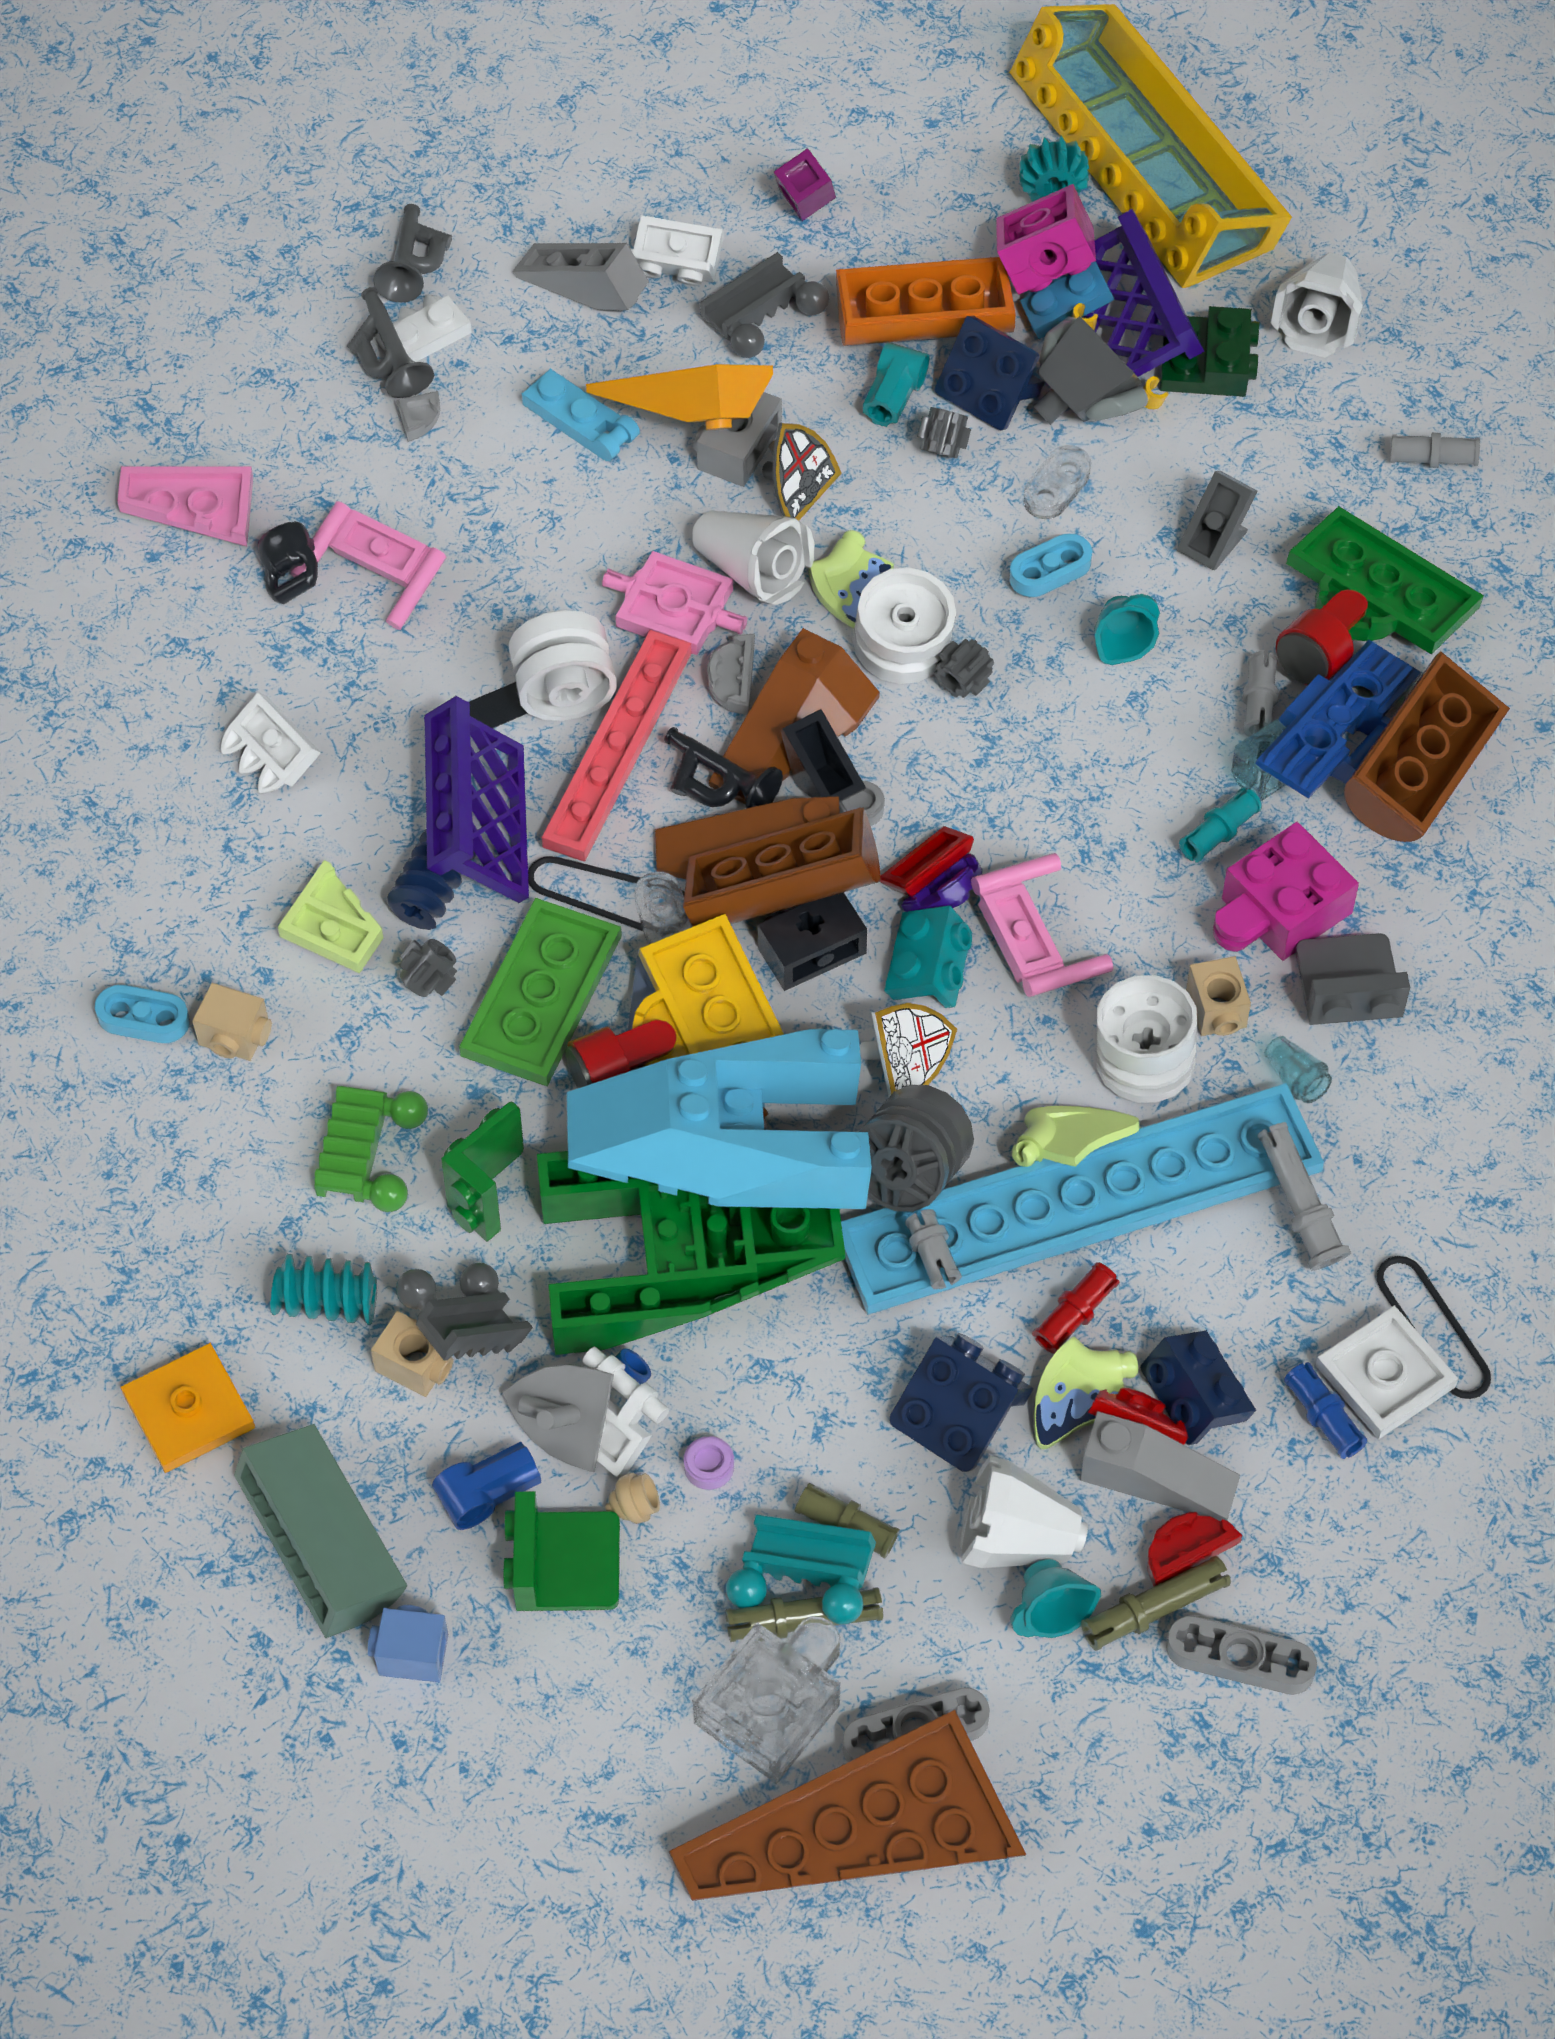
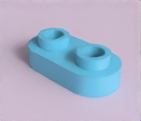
(1048, 565)
(145, 1013)

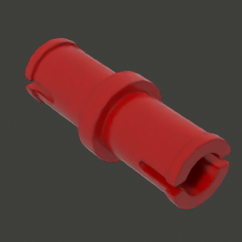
(1075, 1307)

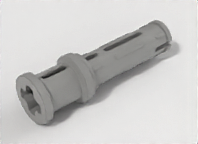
(1311, 1217)

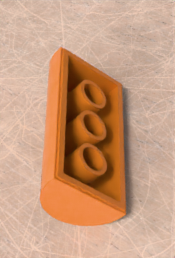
(922, 300)

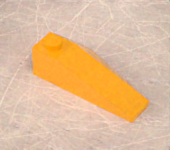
(696, 394)

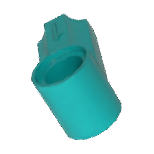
(897, 375)

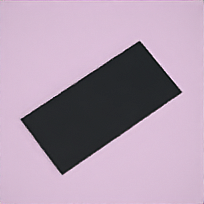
(497, 706)

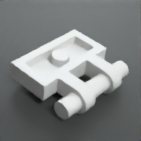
(622, 1435)

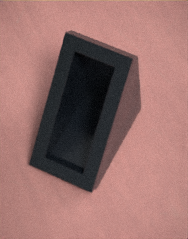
(819, 759)

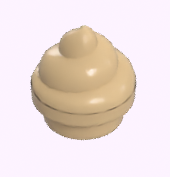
(634, 1498)

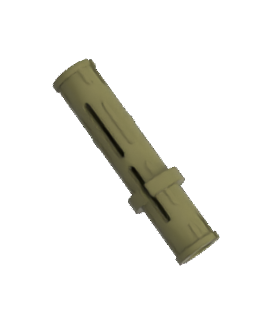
(1138, 1611)
(785, 1617)

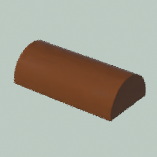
(1423, 752)
(782, 869)

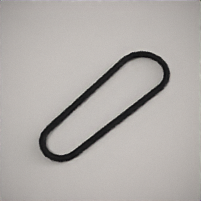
(569, 863)

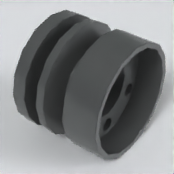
(916, 1146)

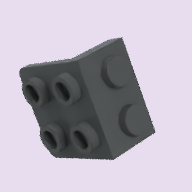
(1351, 979)

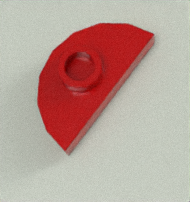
(1140, 1409)
(1188, 1542)

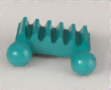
(810, 1553)

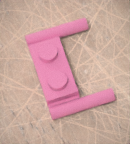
(380, 551)
(1022, 932)

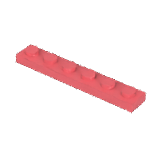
(616, 746)

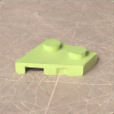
(332, 922)

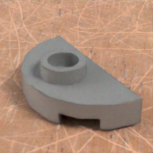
(731, 673)

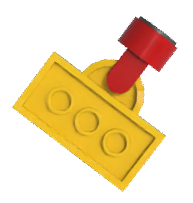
(700, 1004)

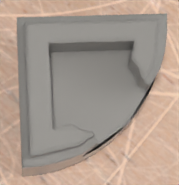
(419, 414)

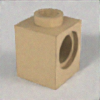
(1219, 980)
(397, 1342)

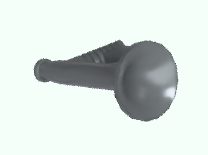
(402, 278)
(405, 375)

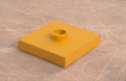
(187, 1407)

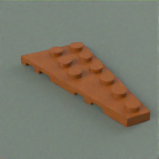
(884, 1813)

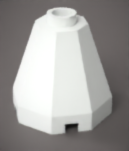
(1320, 306)
(1018, 1520)

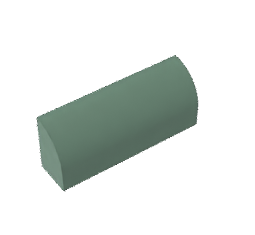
(319, 1529)

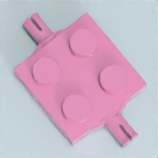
(674, 600)

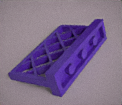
(1159, 295)
(453, 799)

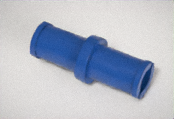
(1325, 1410)

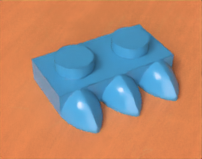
(1057, 300)

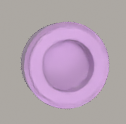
(709, 1463)

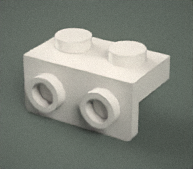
(678, 249)

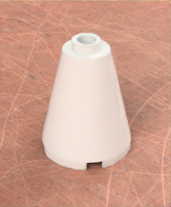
(757, 551)

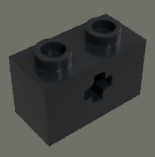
(811, 939)

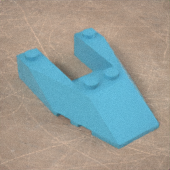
(702, 1130)

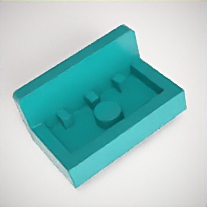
(929, 955)

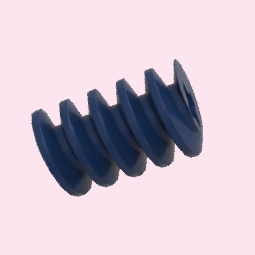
(421, 893)

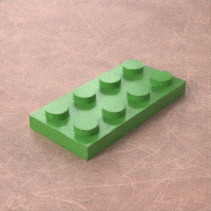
(540, 992)

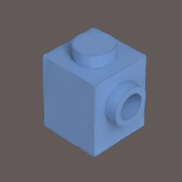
(409, 1644)

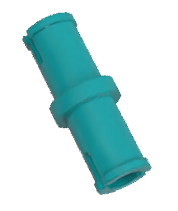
(1220, 824)

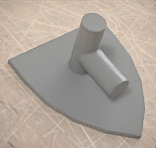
(563, 1411)

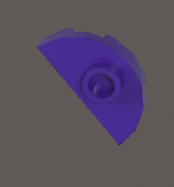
(947, 889)

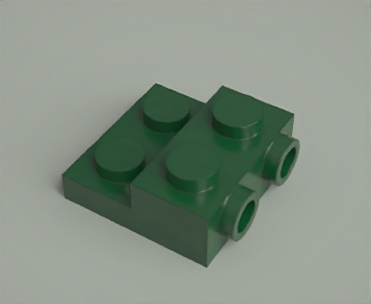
(1226, 356)

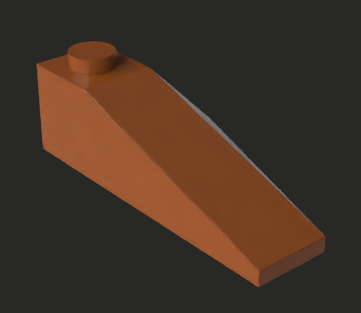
(806, 679)
(691, 838)

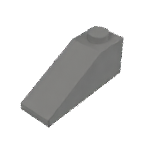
(589, 273)
(1156, 1468)

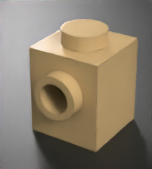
(231, 1022)

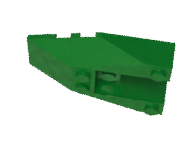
(694, 1254)

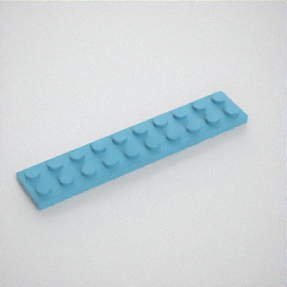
(1062, 1207)

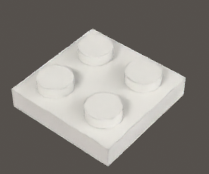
(1386, 1372)

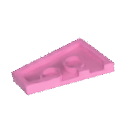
(191, 498)

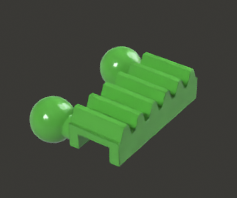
(354, 1140)

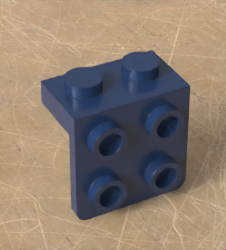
(958, 1400)

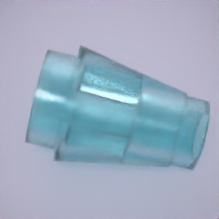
(1301, 1071)

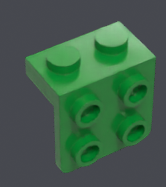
(472, 1165)
(562, 1558)

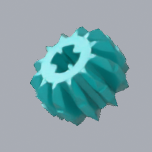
(1053, 168)

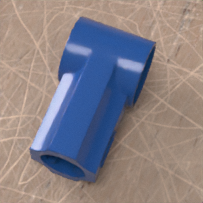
(474, 1490)

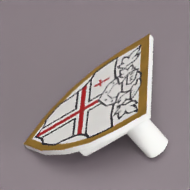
(910, 1044)

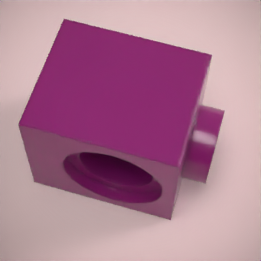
(805, 184)

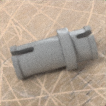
(932, 1248)

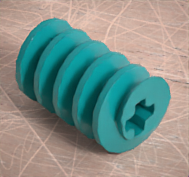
(325, 1290)

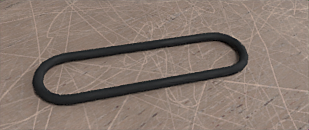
(1447, 1312)

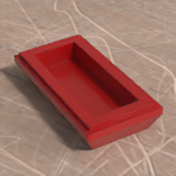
(927, 861)

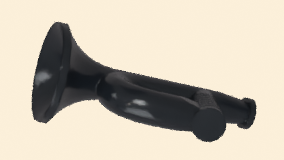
(757, 787)

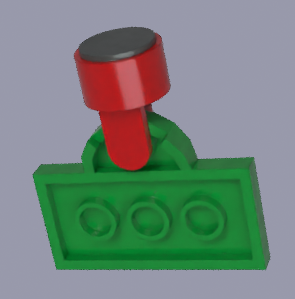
(1365, 594)

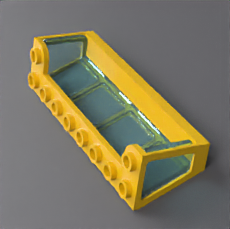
(1147, 141)

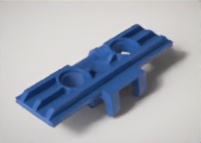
(1326, 709)

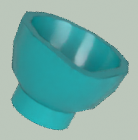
(1126, 628)
(1053, 1601)

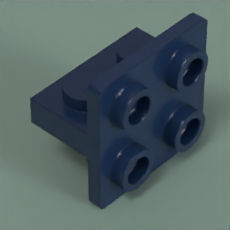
(989, 373)

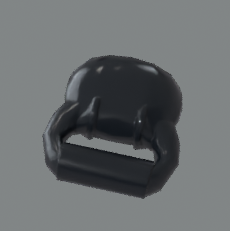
(282, 551)

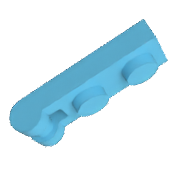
(579, 415)

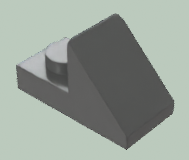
(1217, 521)

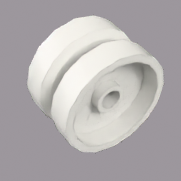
(903, 625)
(562, 665)

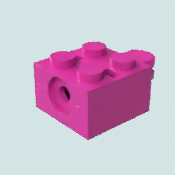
(1046, 240)
(1283, 894)

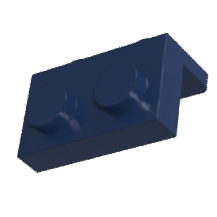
(1196, 1384)

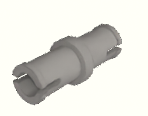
(1435, 450)
(1260, 692)

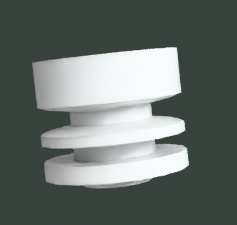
(1146, 1038)

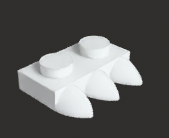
(430, 328)
(270, 743)

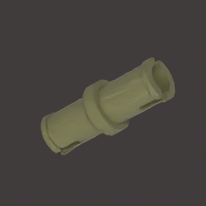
(835, 1512)

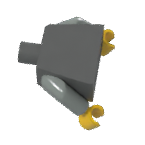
(1089, 374)

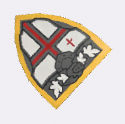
(800, 468)

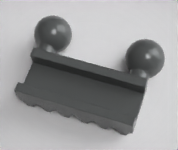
(754, 296)
(463, 1323)

